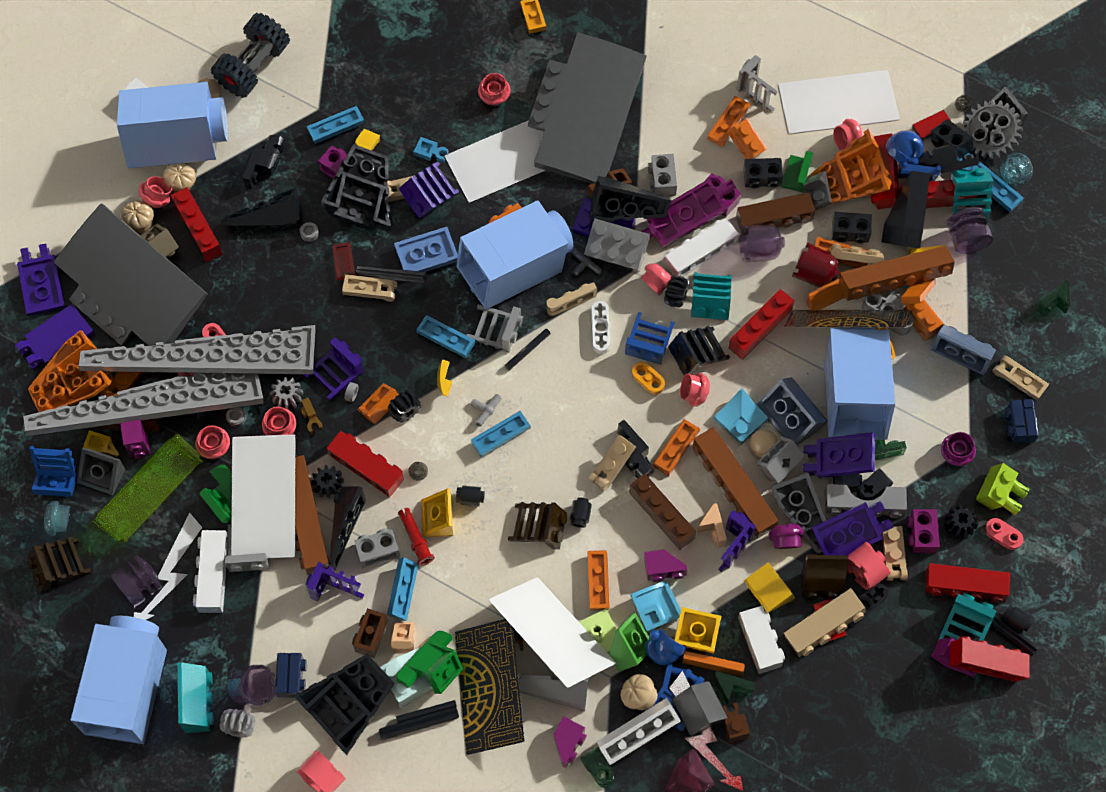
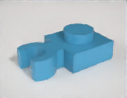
(428, 149)

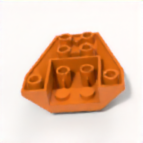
(62, 381)

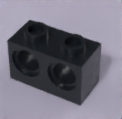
(950, 134)
(762, 168)
(851, 222)

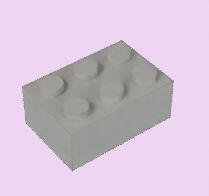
(617, 244)

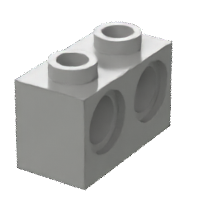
(665, 174)
(378, 553)

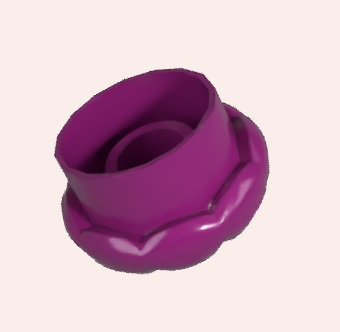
(958, 449)
(786, 536)

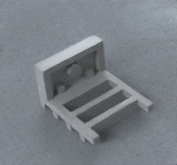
(746, 80)
(508, 331)
(244, 562)

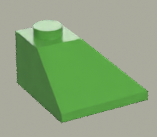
(629, 643)

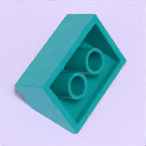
(194, 698)

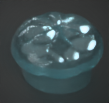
(1016, 169)
(56, 518)

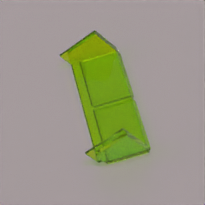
(147, 489)

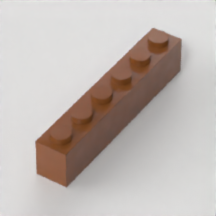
(896, 273)
(734, 481)
(307, 522)

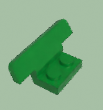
(221, 497)
(434, 662)

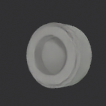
(309, 232)
(351, 392)
(236, 416)

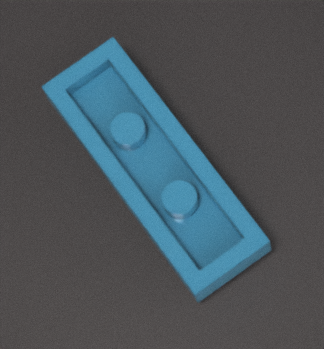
(335, 125)
(445, 336)
(500, 433)
(402, 589)

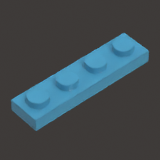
(1002, 192)

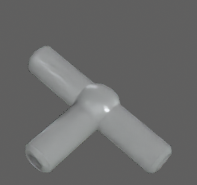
(487, 410)

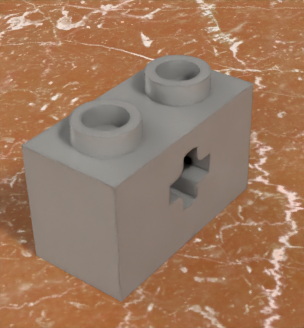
(780, 459)

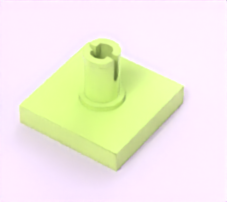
(600, 628)

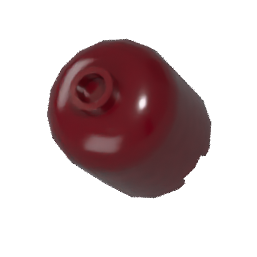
(816, 266)

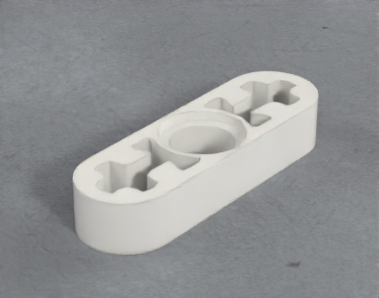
(596, 334)

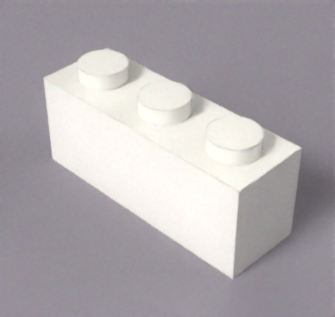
(761, 639)

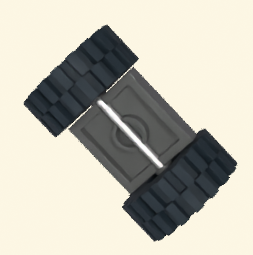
(265, 40)

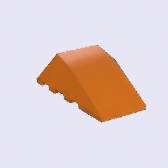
(856, 170)

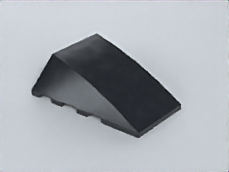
(360, 190)
(347, 700)

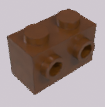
(370, 633)

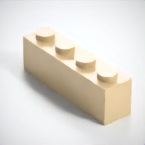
(825, 622)

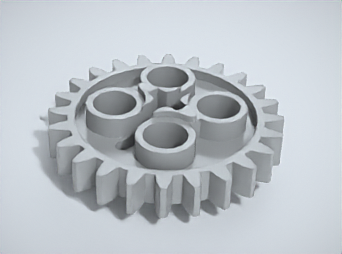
(1008, 132)

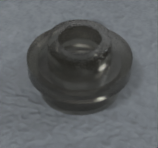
(966, 100)
(415, 466)

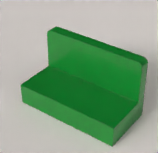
(797, 172)

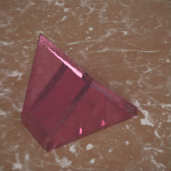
(689, 775)

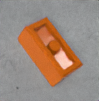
(825, 296)
(377, 404)

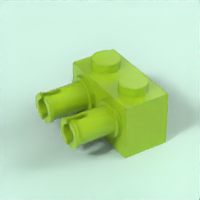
(997, 486)

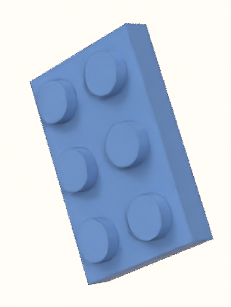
(427, 251)

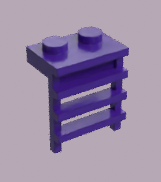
(421, 194)
(344, 360)
(743, 530)
(317, 582)

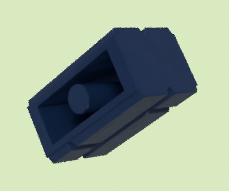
(1022, 421)
(289, 674)

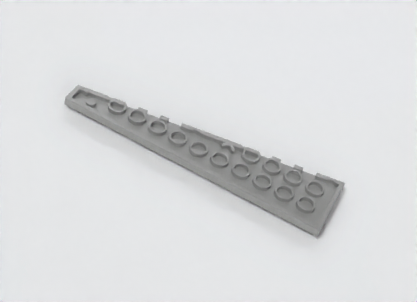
(236, 353)
(154, 400)

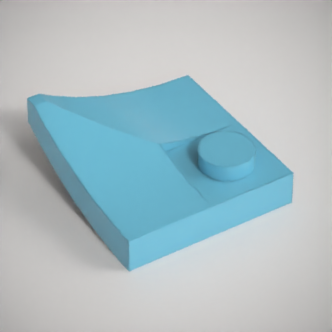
(741, 417)
(656, 605)

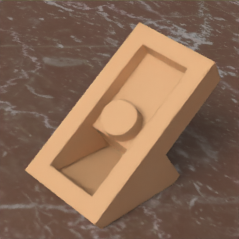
(713, 522)
(403, 637)

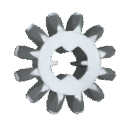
(292, 389)
(237, 723)

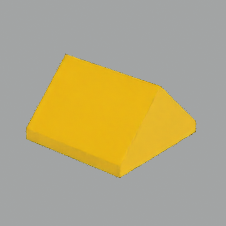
(437, 514)
(769, 588)
(697, 630)

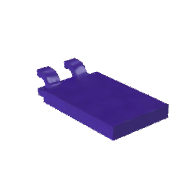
(40, 282)
(51, 335)
(841, 455)
(851, 529)

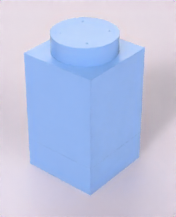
(170, 124)
(514, 253)
(859, 382)
(120, 680)

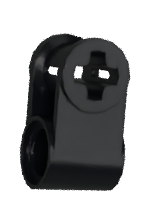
(874, 486)

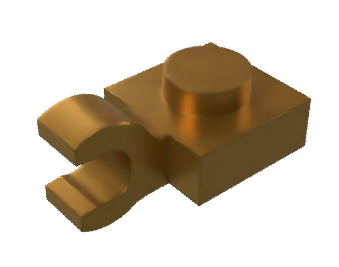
(308, 412)

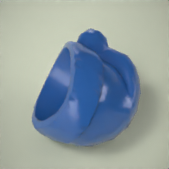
(905, 147)
(662, 648)

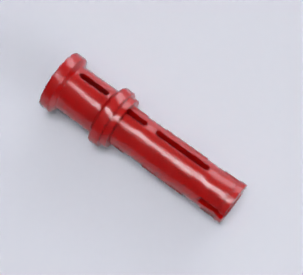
(419, 544)

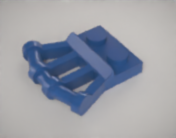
(665, 693)

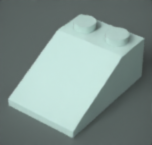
(400, 692)

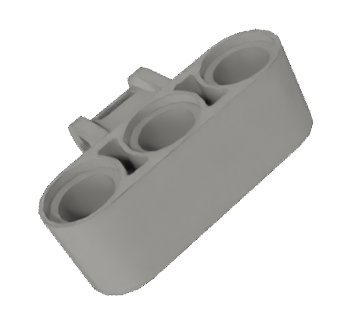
(892, 302)

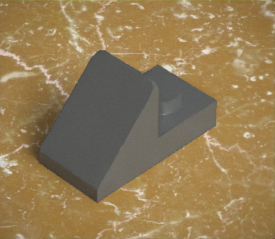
(819, 190)

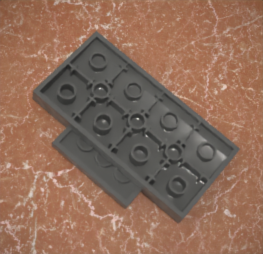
(585, 107)
(127, 282)

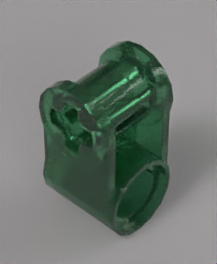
(596, 765)

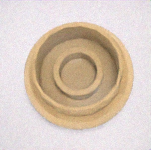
(179, 176)
(138, 216)
(638, 692)

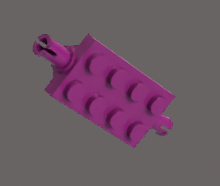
(690, 212)

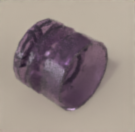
(969, 230)
(136, 580)

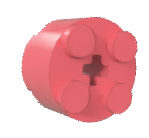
(867, 566)
(320, 773)

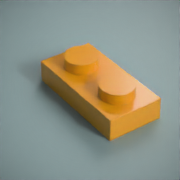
(533, 15)

